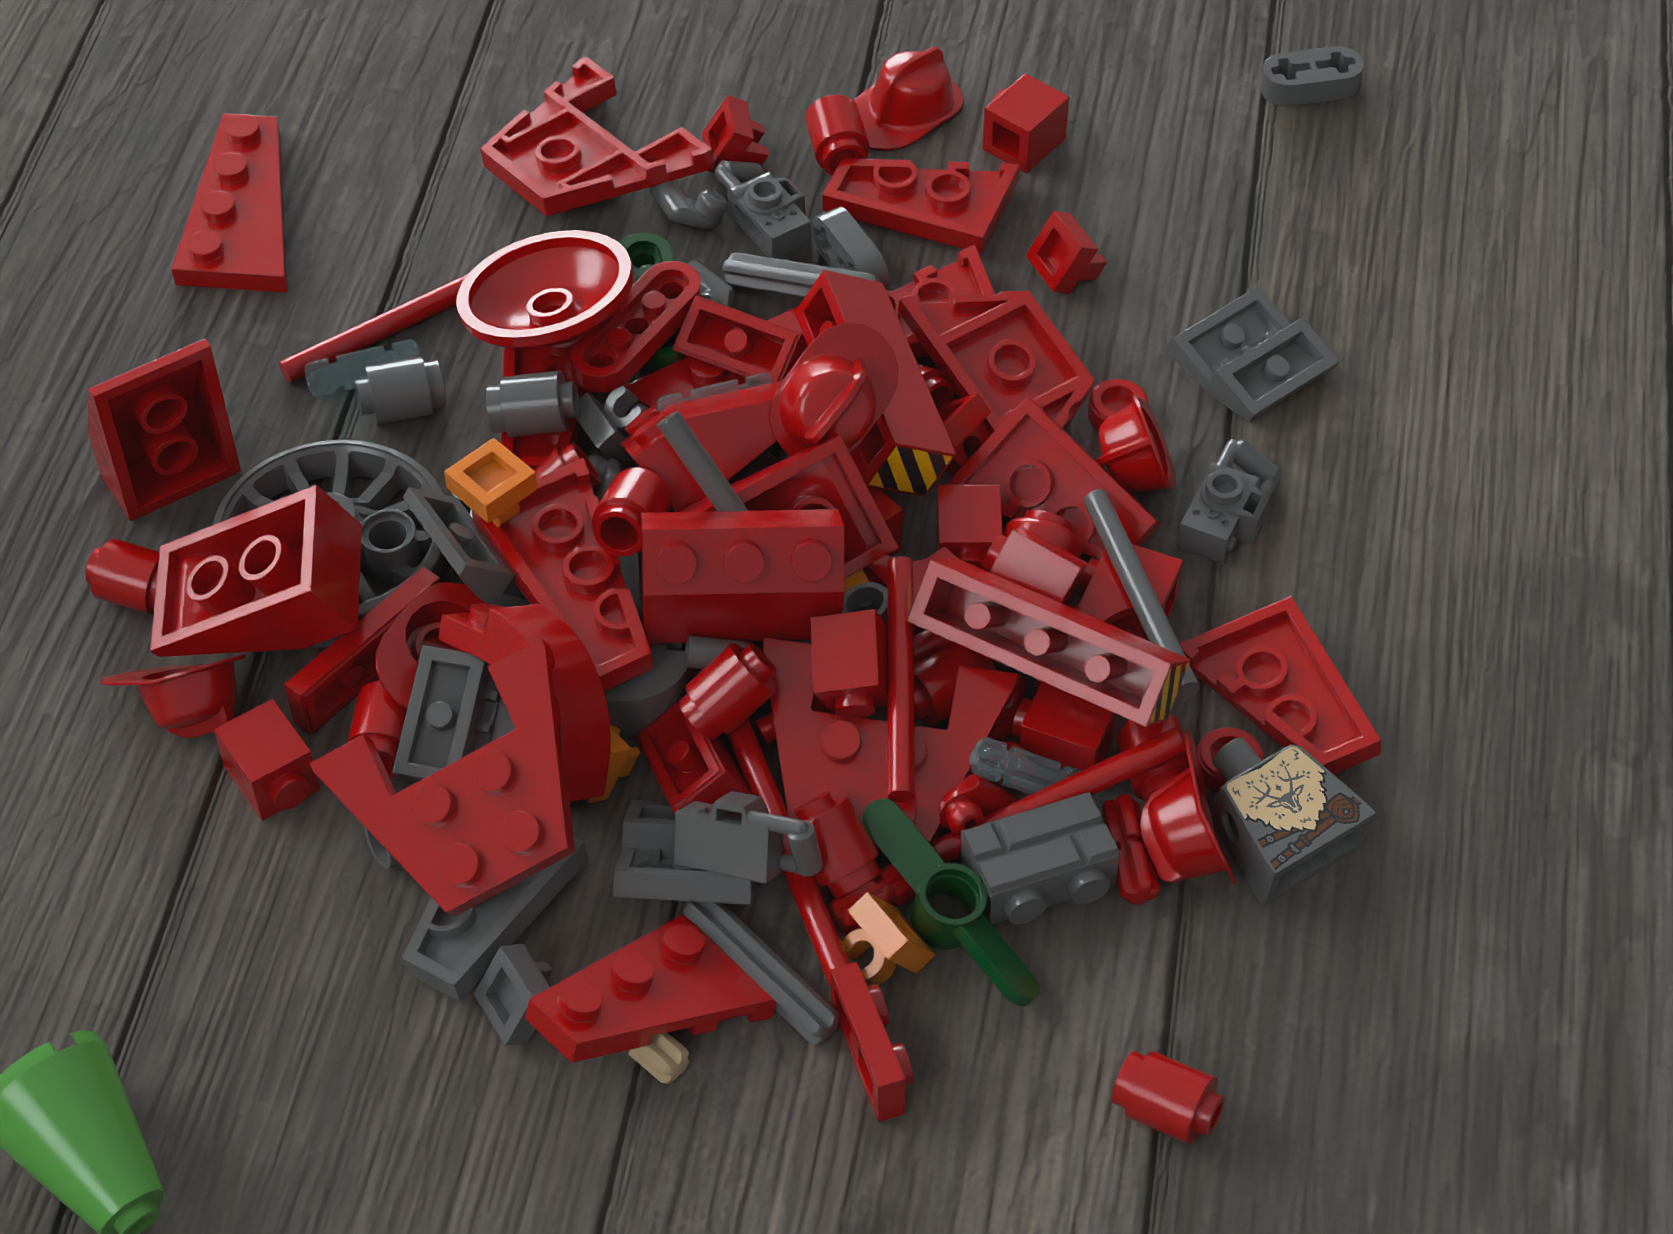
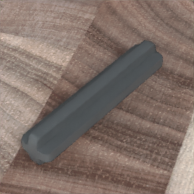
(777, 275)
(794, 996)

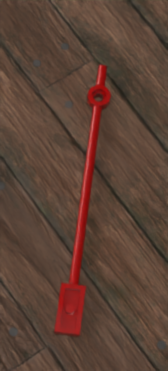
(862, 1009)

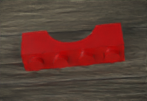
(1065, 725)

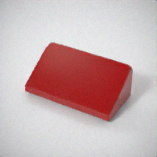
(738, 341)
(688, 762)

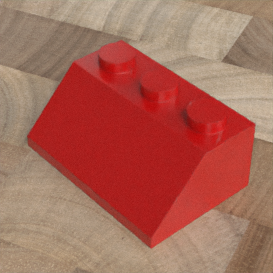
(740, 573)

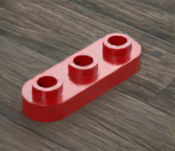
(651, 309)

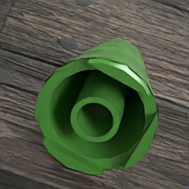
(79, 1136)

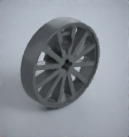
(389, 537)

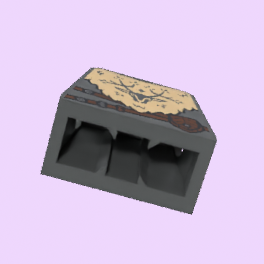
(1285, 817)

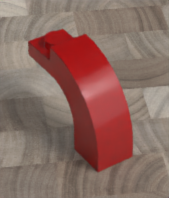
(584, 732)

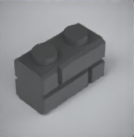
(1042, 859)

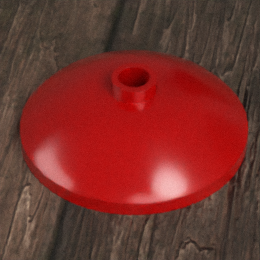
(545, 289)

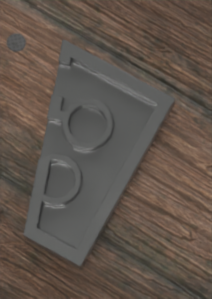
(457, 950)

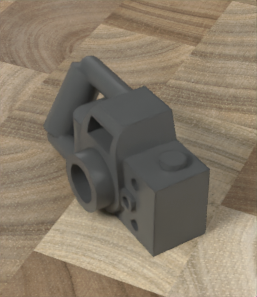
(766, 208)
(1229, 502)
(743, 839)

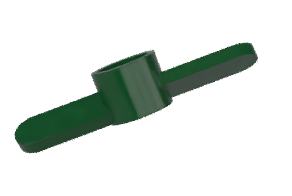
(930, 876)

